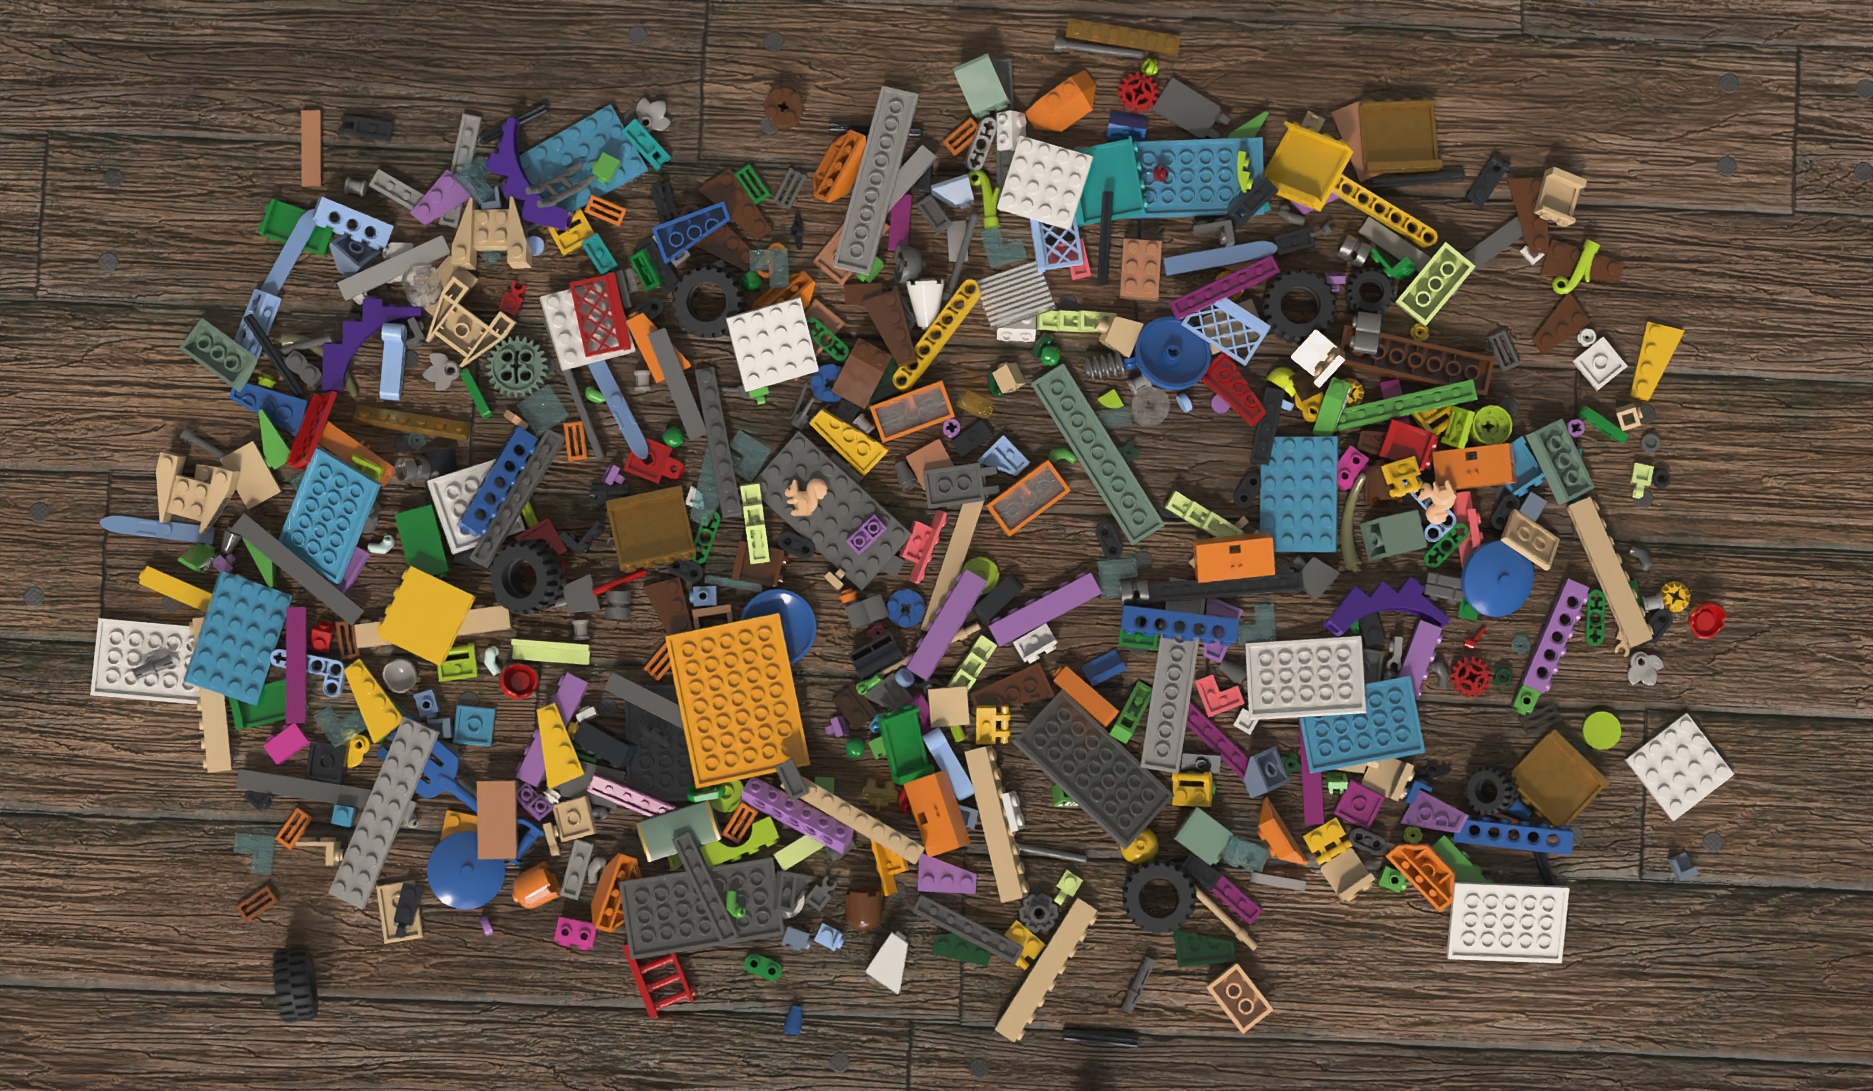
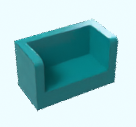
(600, 255)

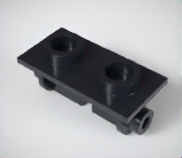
(664, 202)
(601, 493)

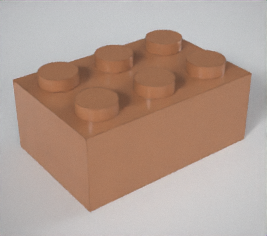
(1140, 269)

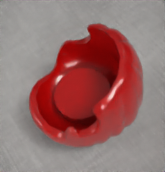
(1706, 619)
(518, 681)

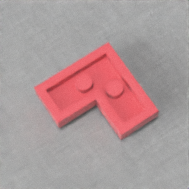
(1078, 271)
(1216, 701)

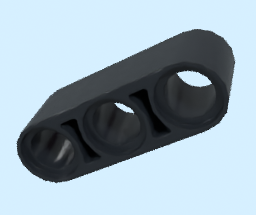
(998, 598)

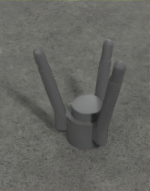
(800, 419)

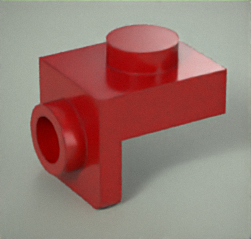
(322, 636)

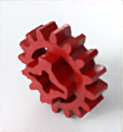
(1144, 95)
(1467, 668)

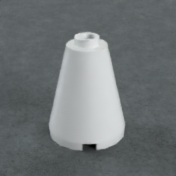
(926, 300)

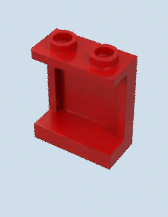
(1408, 441)

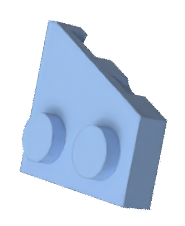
(1005, 457)

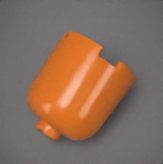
(535, 886)

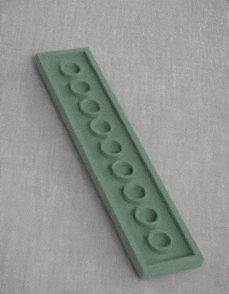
(1097, 454)

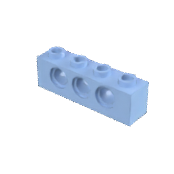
(381, 229)

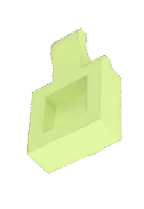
(1642, 477)
(1068, 884)

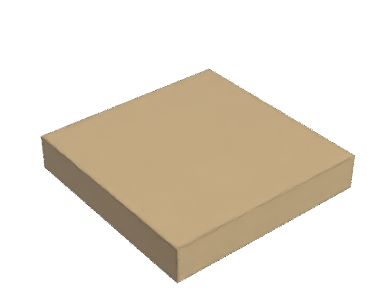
(948, 706)
(574, 818)

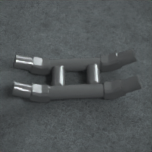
(564, 178)

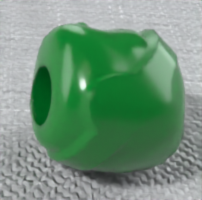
(751, 280)
(1050, 355)
(673, 437)
(855, 747)

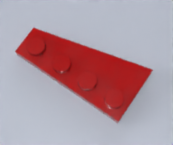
(1232, 388)

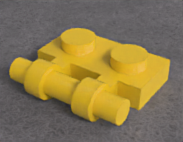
(1402, 470)
(986, 724)
(1323, 836)
(1024, 937)

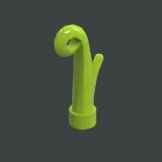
(989, 199)
(1583, 267)

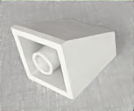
(889, 961)

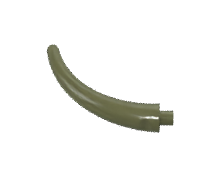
(290, 339)
(1347, 542)

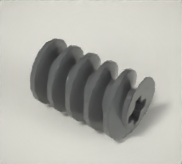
(1103, 366)

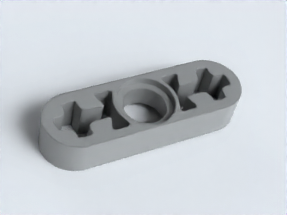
(988, 140)
(1278, 881)

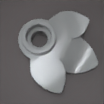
(653, 113)
(439, 371)
(1646, 670)

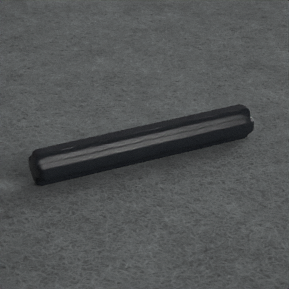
(524, 119)
(1099, 1038)

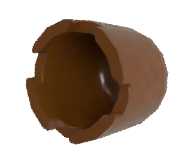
(1376, 488)
(863, 908)

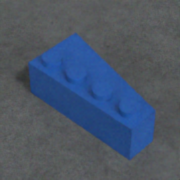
(686, 231)

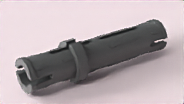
(1135, 991)

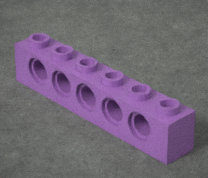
(1580, 594)
(797, 814)

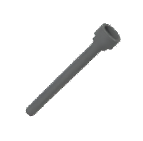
(1061, 44)
(950, 291)
(189, 435)

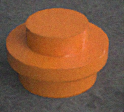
(848, 595)

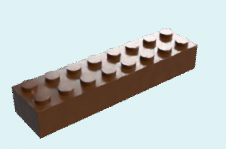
(1419, 362)

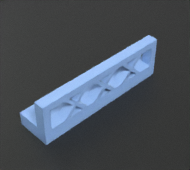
(264, 313)

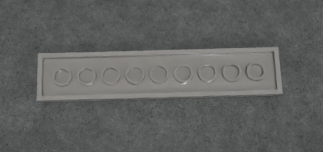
(876, 180)
(1171, 693)
(383, 812)

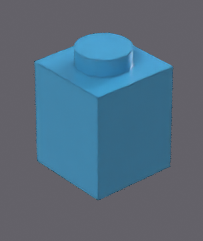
(344, 815)

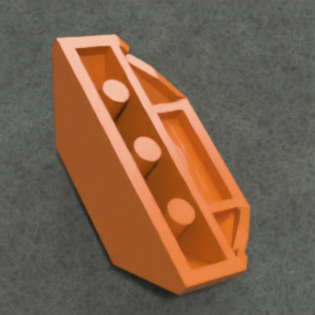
(1063, 104)
(839, 167)
(800, 286)
(1277, 835)
(1426, 872)
(607, 902)

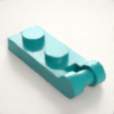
(645, 144)

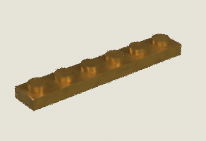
(1123, 37)
(412, 422)

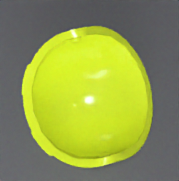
(1281, 377)

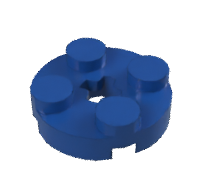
(818, 383)
(905, 597)

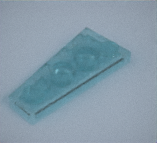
(706, 495)

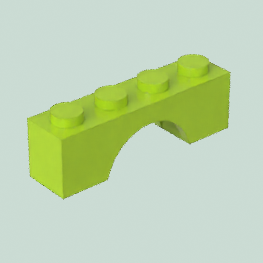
(762, 833)

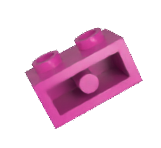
(1349, 466)
(286, 743)
(575, 932)

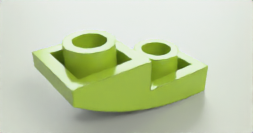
(1244, 177)

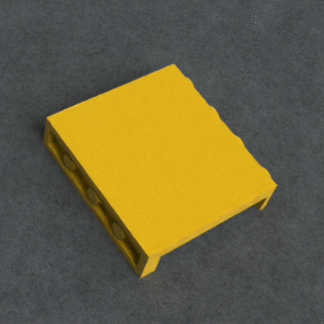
(1307, 165)
(425, 615)

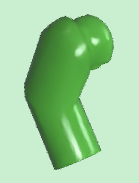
(594, 395)
(732, 906)

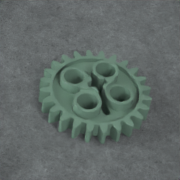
(500, 368)

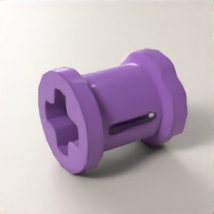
(955, 423)
(1580, 428)

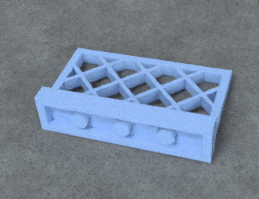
(1040, 246)
(1239, 314)

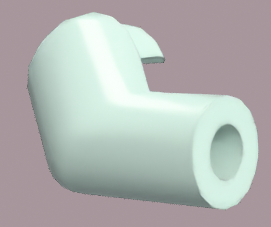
(383, 547)
(489, 660)

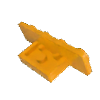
(887, 865)

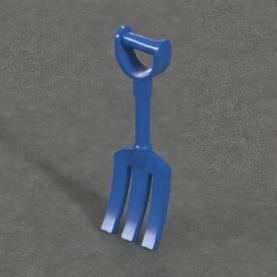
(444, 779)

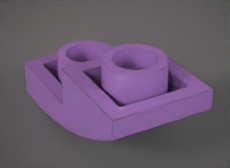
(866, 534)
(532, 802)

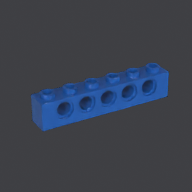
(468, 520)
(1228, 625)
(1522, 842)

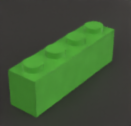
(1458, 861)

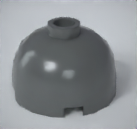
(908, 264)

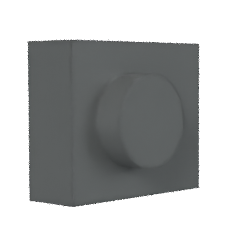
(417, 328)

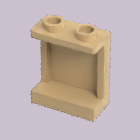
(1559, 196)

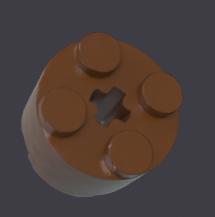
(776, 100)

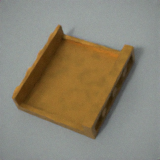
(1398, 136)
(651, 529)
(1557, 780)

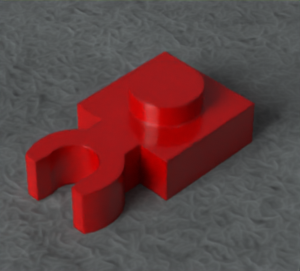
(511, 301)

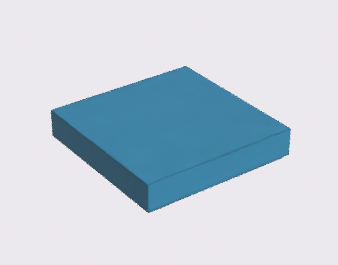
(474, 725)

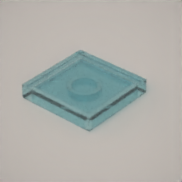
(543, 410)

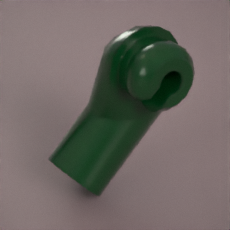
(1040, 343)
(992, 385)

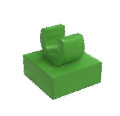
(759, 394)
(1336, 780)

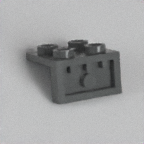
(1226, 234)

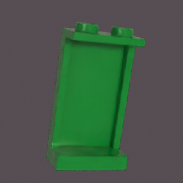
(281, 221)
(423, 541)
(269, 709)
(904, 744)

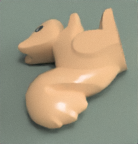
(1442, 497)
(806, 501)

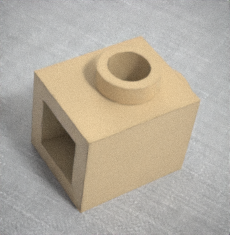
(1008, 377)
(1629, 416)

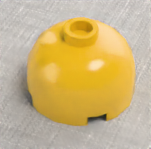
(1142, 848)

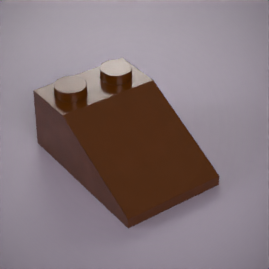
(861, 373)

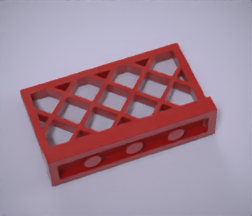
(616, 311)
(310, 430)

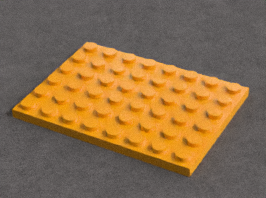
(737, 700)

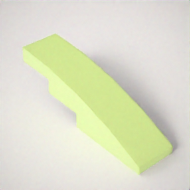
(1071, 320)
(1200, 516)
(754, 523)
(973, 663)
(798, 851)

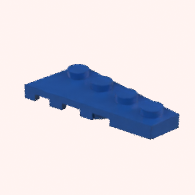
(283, 409)

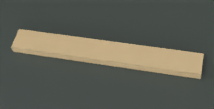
(954, 559)

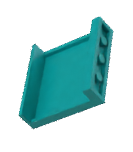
(1113, 170)

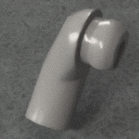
(410, 817)
(594, 867)

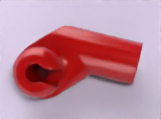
(903, 802)

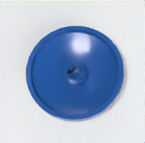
(1171, 354)
(1496, 579)
(795, 615)
(460, 876)

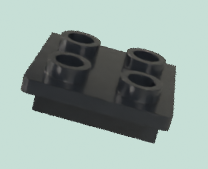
(583, 545)

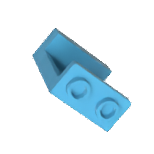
(1527, 469)

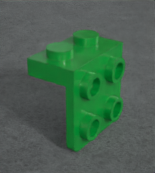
(1404, 268)

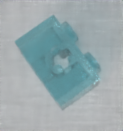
(1245, 853)

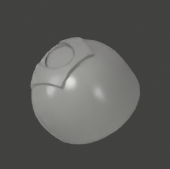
(400, 675)

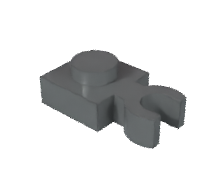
(819, 895)

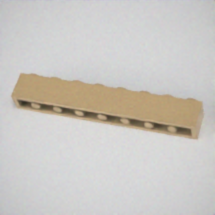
(1609, 572)
(477, 621)
(213, 720)
(862, 822)
(999, 838)
(1046, 969)

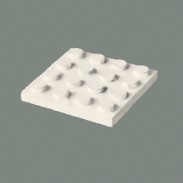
(1045, 182)
(565, 331)
(772, 344)
(452, 496)
(1679, 767)

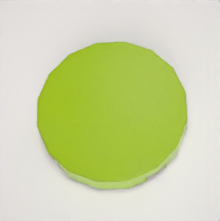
(986, 570)
(1601, 730)
(731, 798)

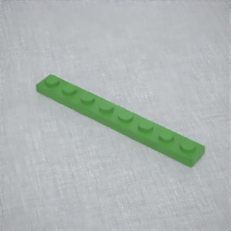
(1407, 404)

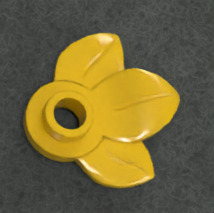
(1310, 404)
(356, 754)

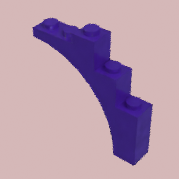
(509, 164)
(338, 356)
(1384, 598)

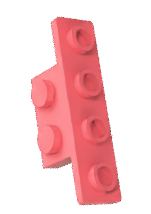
(1467, 515)
(921, 544)

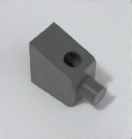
(1315, 576)
(579, 596)

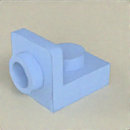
(829, 937)

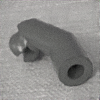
(1290, 217)
(1442, 671)
(601, 811)

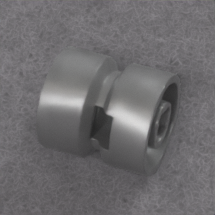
(1347, 251)
(412, 469)
(1127, 592)
(618, 605)

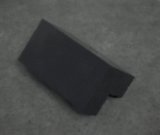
(442, 463)
(876, 656)

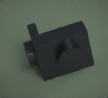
(259, 799)

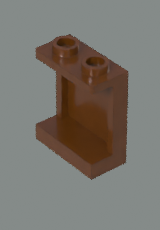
(763, 573)

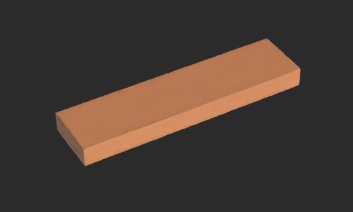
(311, 148)

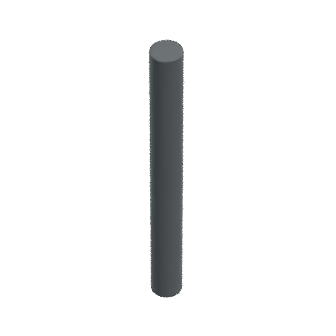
(303, 345)
(1052, 853)

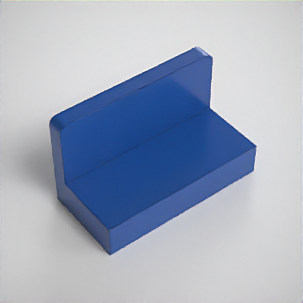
(1124, 125)
(1103, 668)

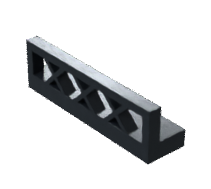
(1267, 427)

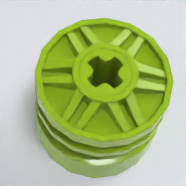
(1496, 419)

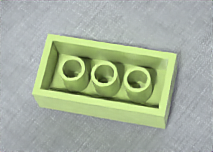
(1435, 284)

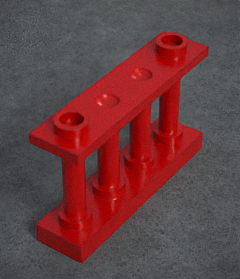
(646, 988)

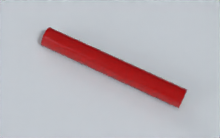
(619, 581)

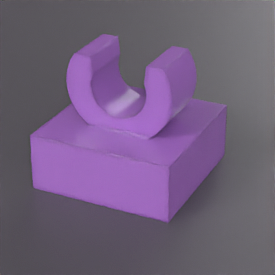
(1334, 280)
(611, 474)
(224, 564)
(838, 726)

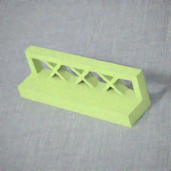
(551, 651)

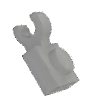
(1395, 648)

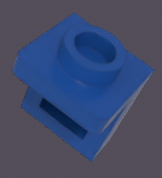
(1413, 790)

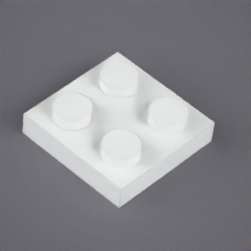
(1599, 363)

